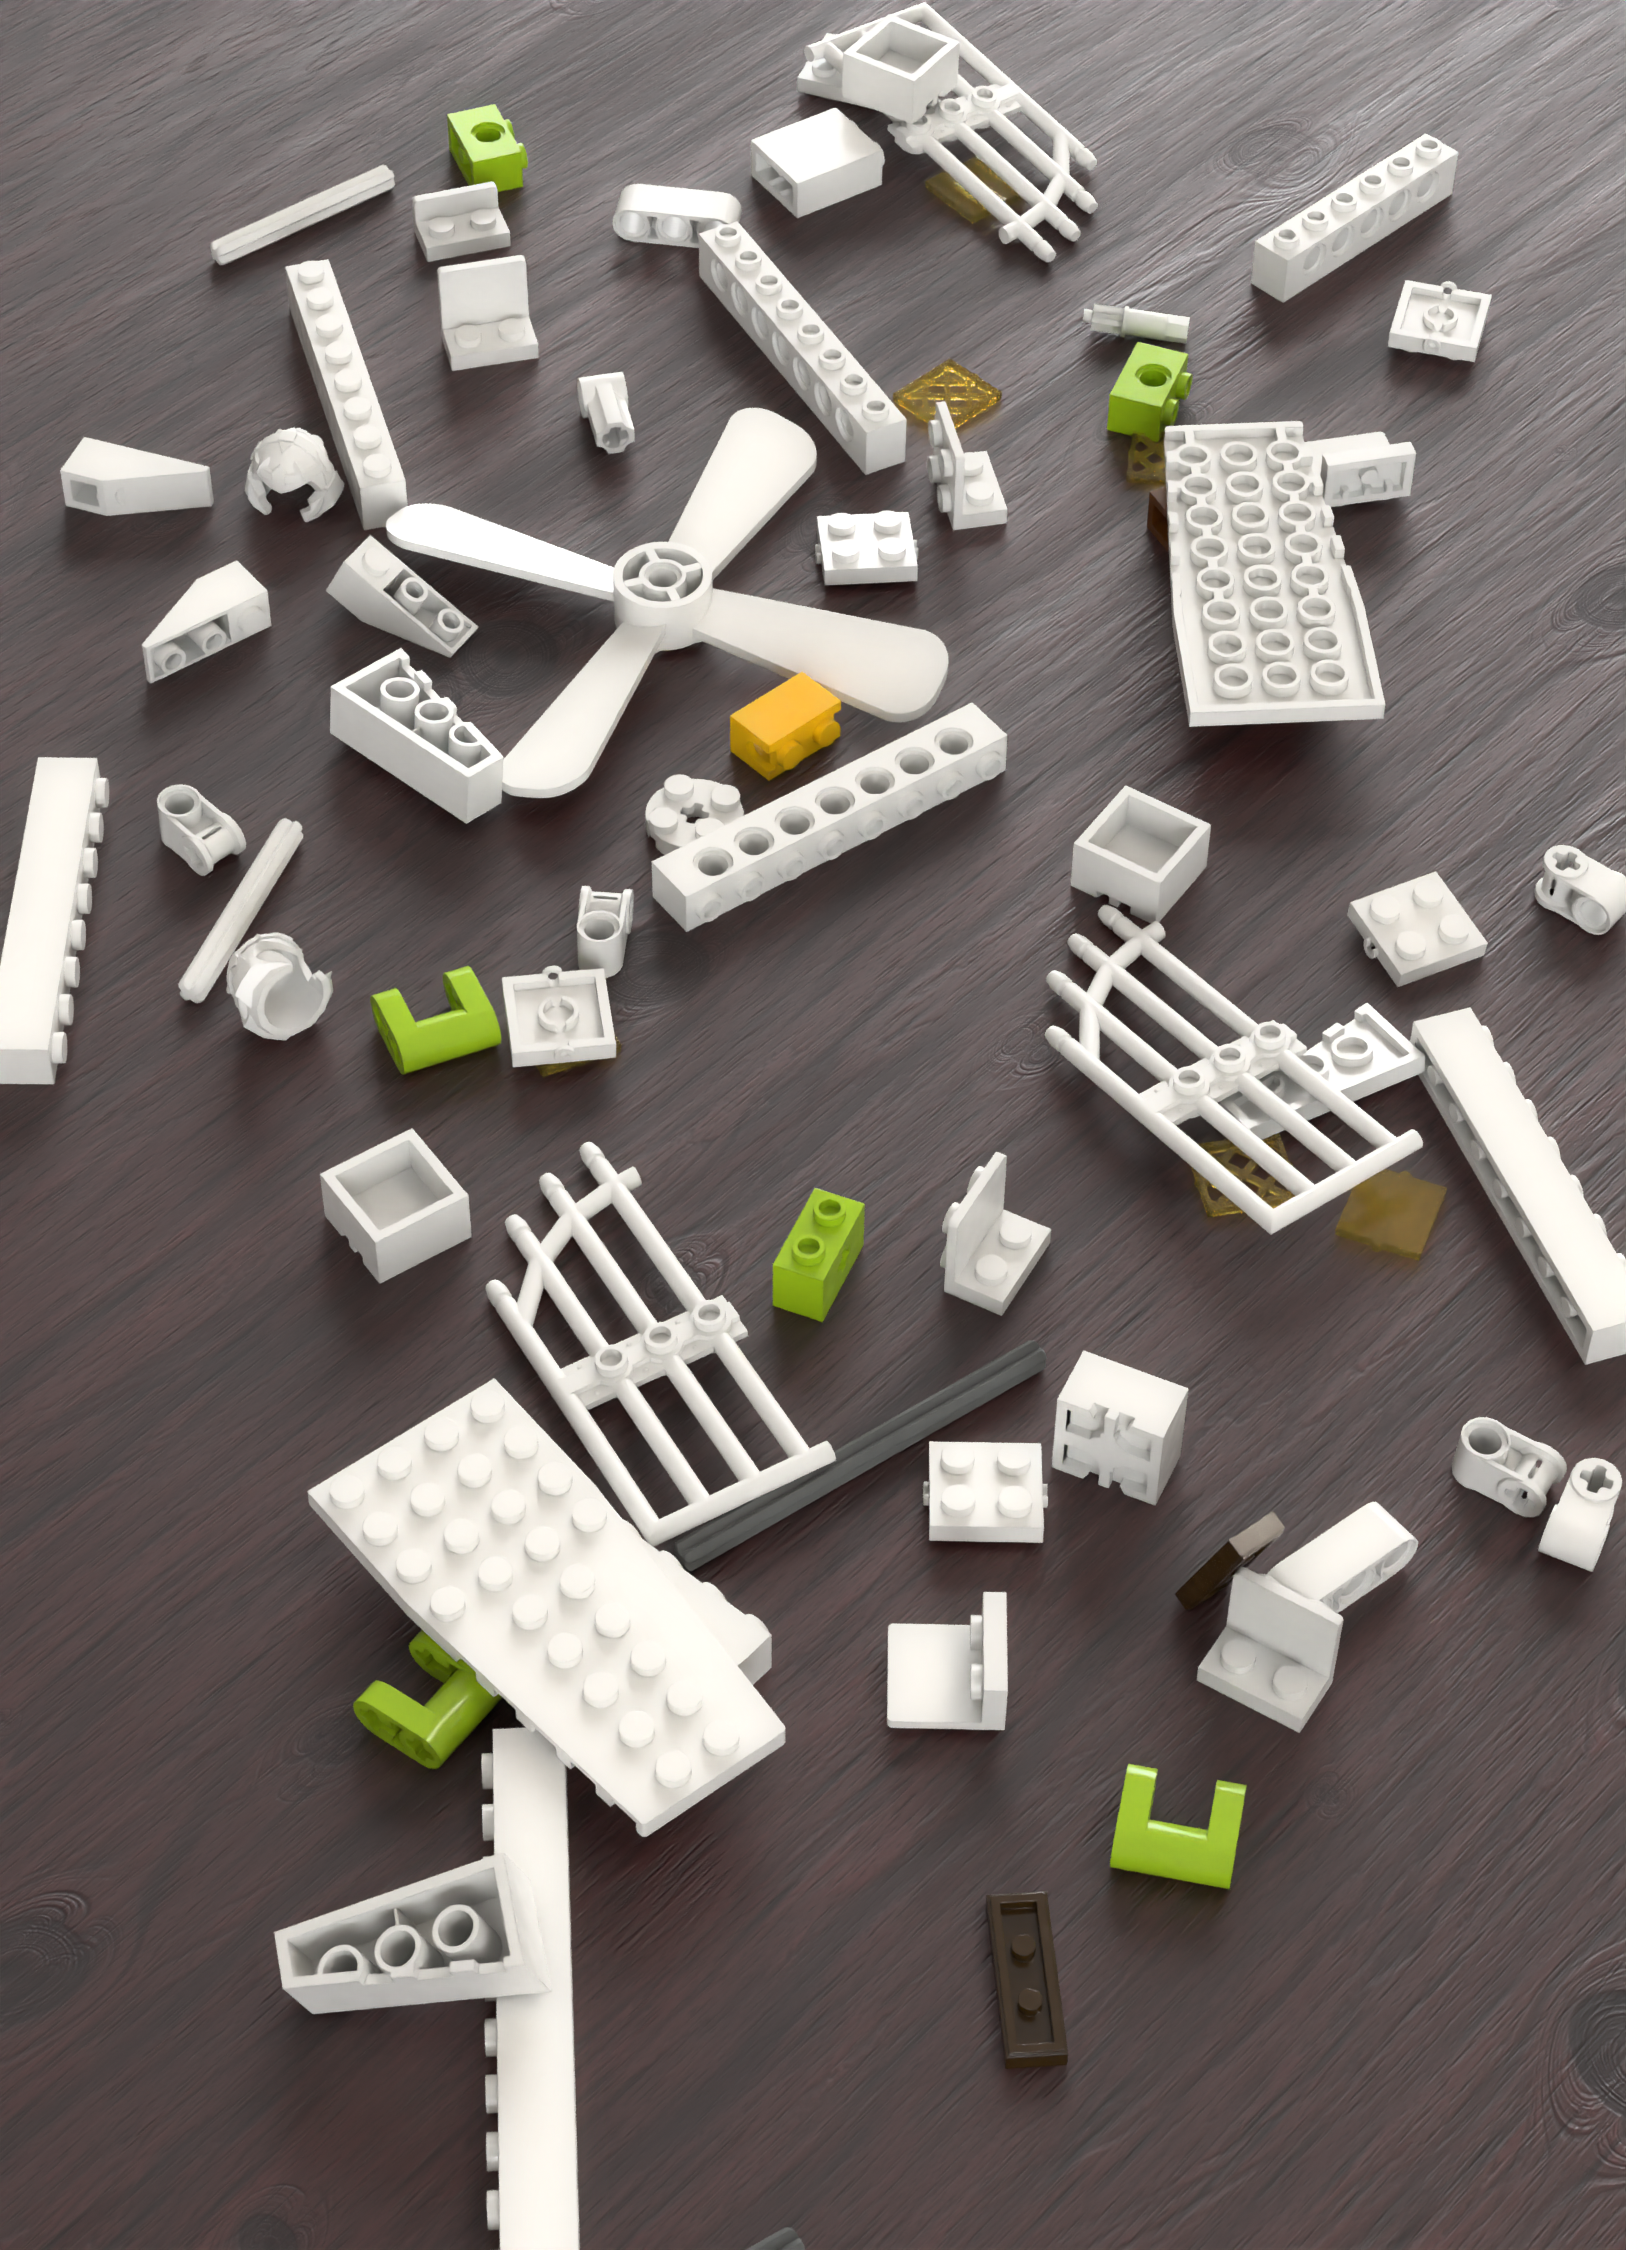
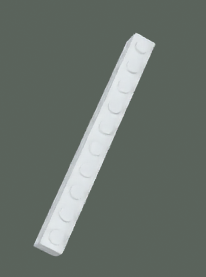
(536, 2030)

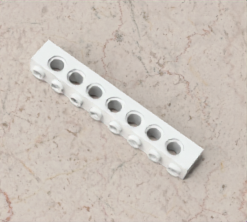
(802, 348)
(828, 817)

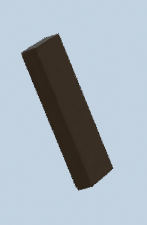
(1236, 1552)
(1026, 1980)

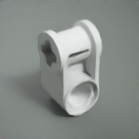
(197, 828)
(1583, 894)
(603, 929)
(1504, 1466)
(1583, 1514)

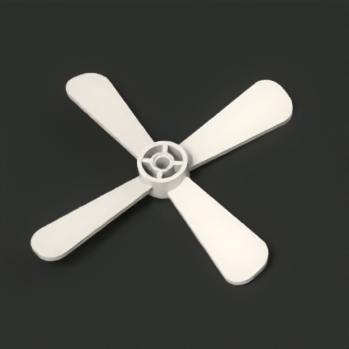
(669, 602)

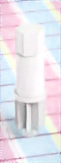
(1137, 323)

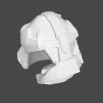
(288, 462)
(276, 987)

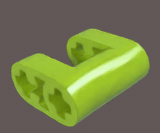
(440, 1038)
(443, 1723)
(1172, 1848)

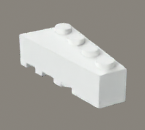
(417, 736)
(421, 1944)

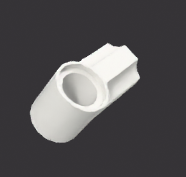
(606, 405)

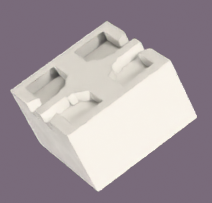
(900, 69)
(1140, 854)
(396, 1205)
(1119, 1426)

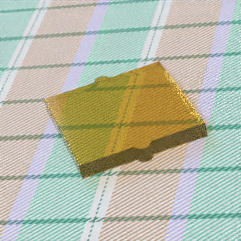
(963, 202)
(1392, 1213)

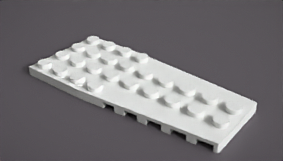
(1261, 582)
(551, 1604)

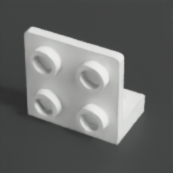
(486, 313)
(1363, 468)
(964, 480)
(986, 1246)
(1274, 1650)
(950, 1672)

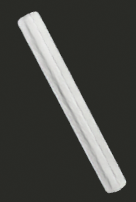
(302, 215)
(240, 911)

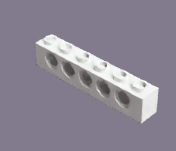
(1353, 217)

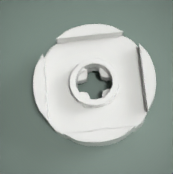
(686, 798)

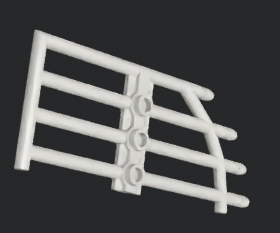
(981, 109)
(1219, 1073)
(652, 1353)

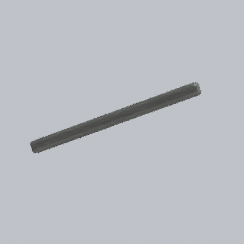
(861, 1455)

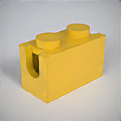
(785, 726)

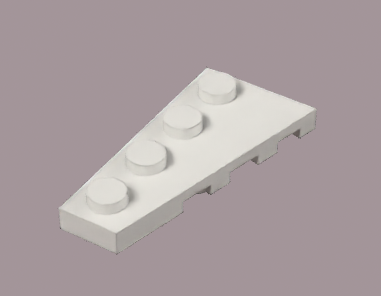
(1352, 1058)

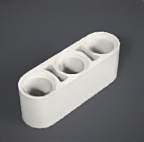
(672, 214)
(1348, 1558)

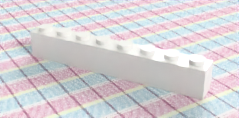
(346, 393)
(47, 917)
(1526, 1181)

